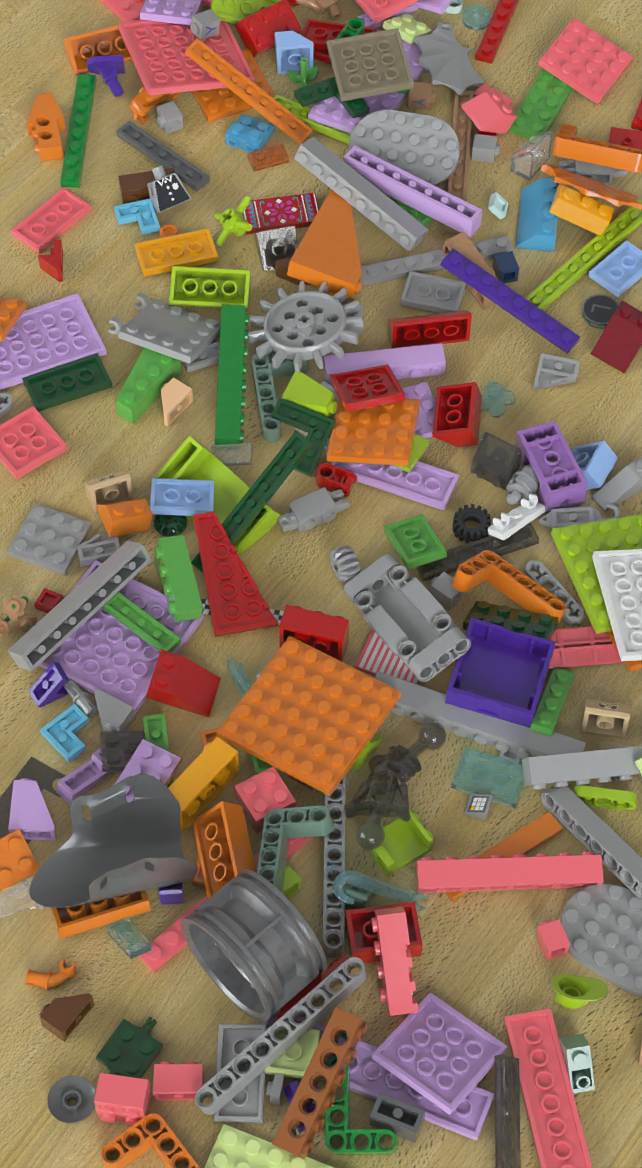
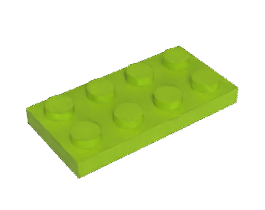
(236, 10)

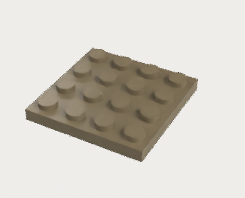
(370, 64)

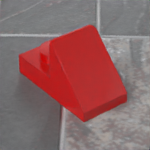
(53, 263)

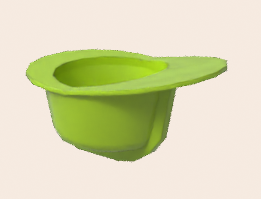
(577, 991)

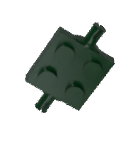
(130, 1049)

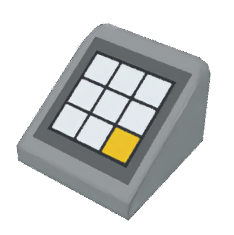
(479, 806)

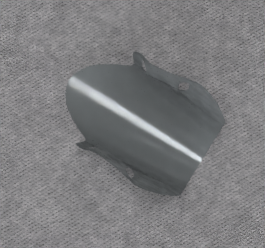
(118, 851)

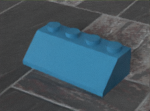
(536, 225)

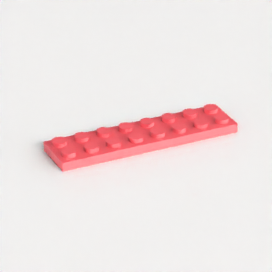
(547, 1090)

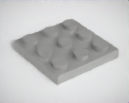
(49, 539)

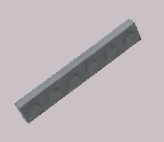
(163, 155)

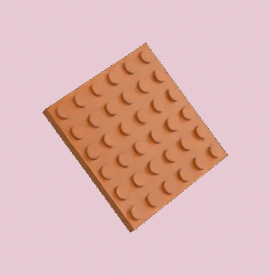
(309, 715)

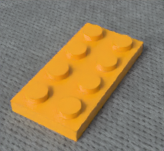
(177, 250)

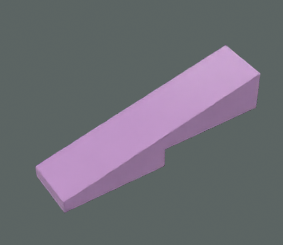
(83, 778)

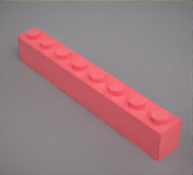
(508, 873)

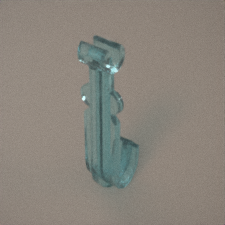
(375, 886)

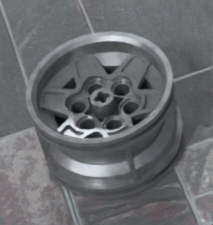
(254, 945)

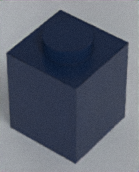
(506, 267)

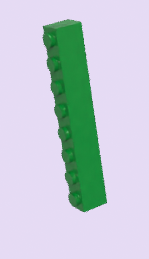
(230, 375)

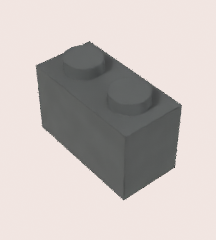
(397, 1117)

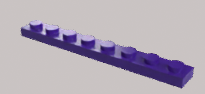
(510, 301)

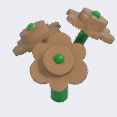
(14, 607)

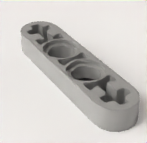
(557, 590)

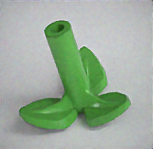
(305, 76)

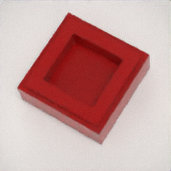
(48, 600)

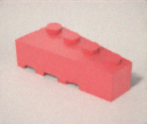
(394, 961)

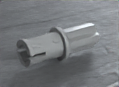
(80, 699)

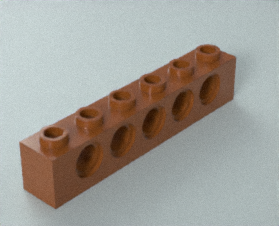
(307, 1091)

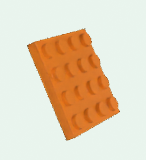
(223, 102)
(375, 434)

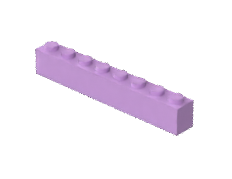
(415, 192)

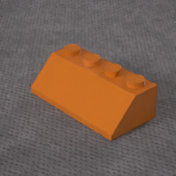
(92, 44)
(222, 845)

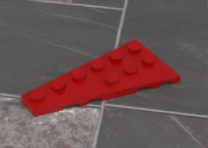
(230, 589)

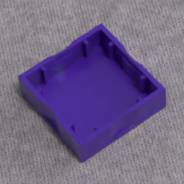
(500, 673)

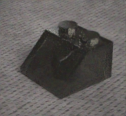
(275, 245)
(495, 460)

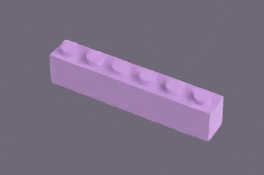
(404, 361)

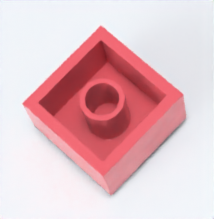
(262, 794)
(122, 1098)

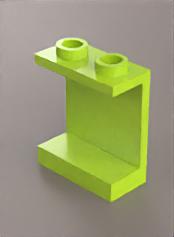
(402, 844)

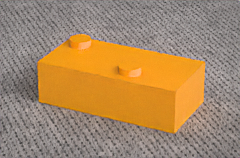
(204, 780)

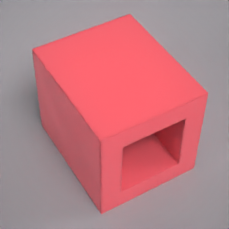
(552, 939)

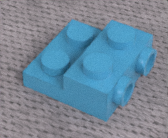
(249, 134)

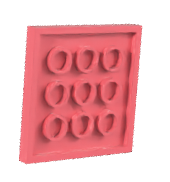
(585, 60)

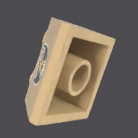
(108, 489)
(605, 718)

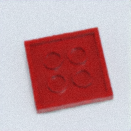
(367, 387)

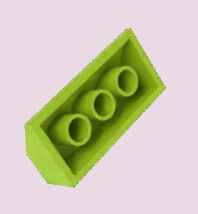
(209, 287)

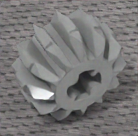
(344, 563)

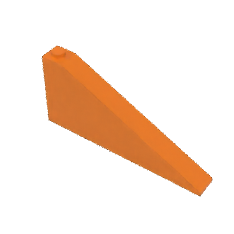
(330, 249)

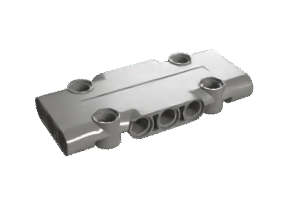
(407, 617)

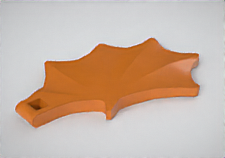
(591, 187)

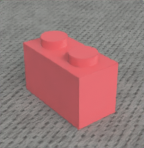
(177, 1081)

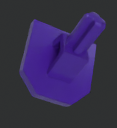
(108, 68)

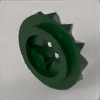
(170, 529)

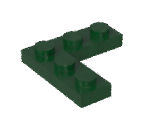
(327, 89)
(316, 425)

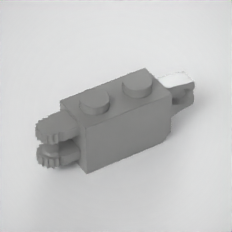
(598, 172)
(313, 510)

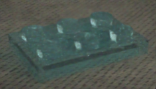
(489, 775)

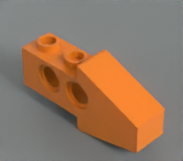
(44, 125)

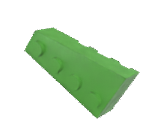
(145, 383)
(178, 578)

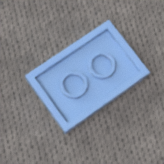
(619, 269)
(181, 497)

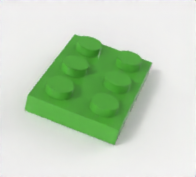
(415, 541)

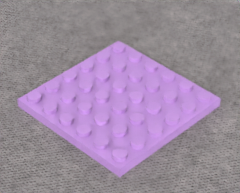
(111, 655)

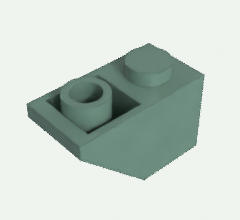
(578, 1062)

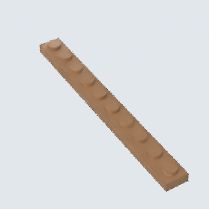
(462, 127)

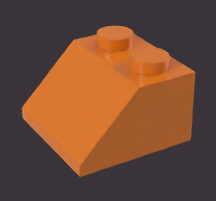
(125, 516)

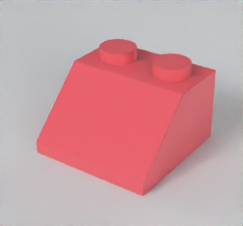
(490, 112)

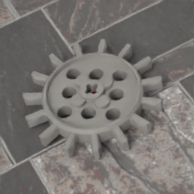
(305, 326)

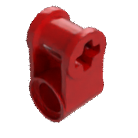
(336, 478)

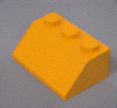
(581, 210)

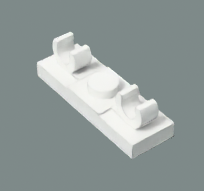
(516, 518)

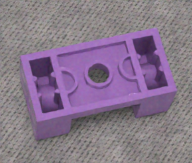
(560, 481)

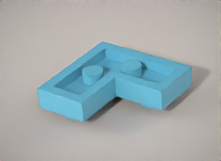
(138, 211)
(61, 732)

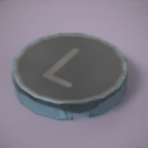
(599, 310)

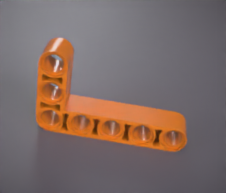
(595, 152)
(510, 581)
(147, 1140)

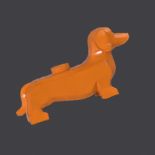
(143, 102)

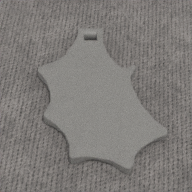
(447, 59)

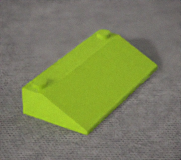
(196, 462)

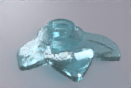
(496, 402)

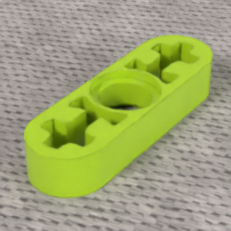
(606, 797)

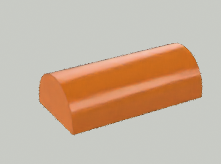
(99, 913)

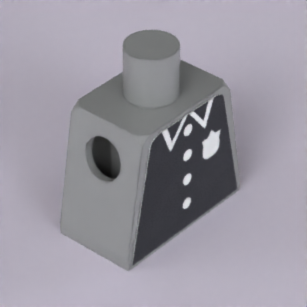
(166, 190)

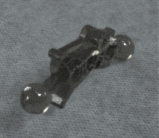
(385, 794)

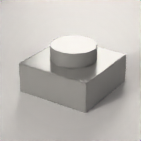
(275, 1089)

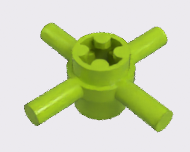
(233, 221)

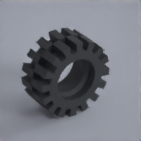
(474, 514)

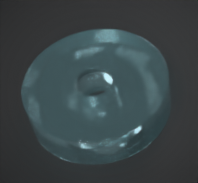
(476, 17)

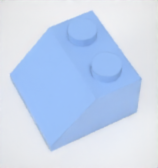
(289, 51)
(595, 462)

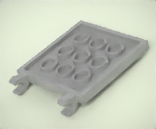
(167, 329)

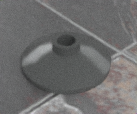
(68, 1089)

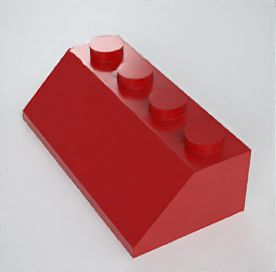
(430, 329)

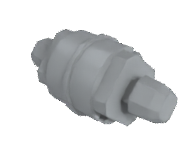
(522, 484)

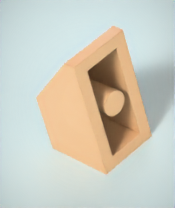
(175, 399)

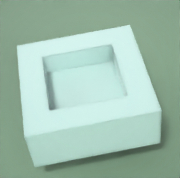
(498, 205)

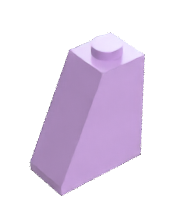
(30, 812)

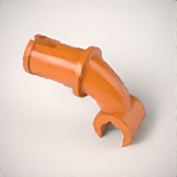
(50, 980)

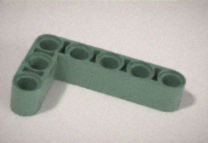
(263, 375)
(286, 824)

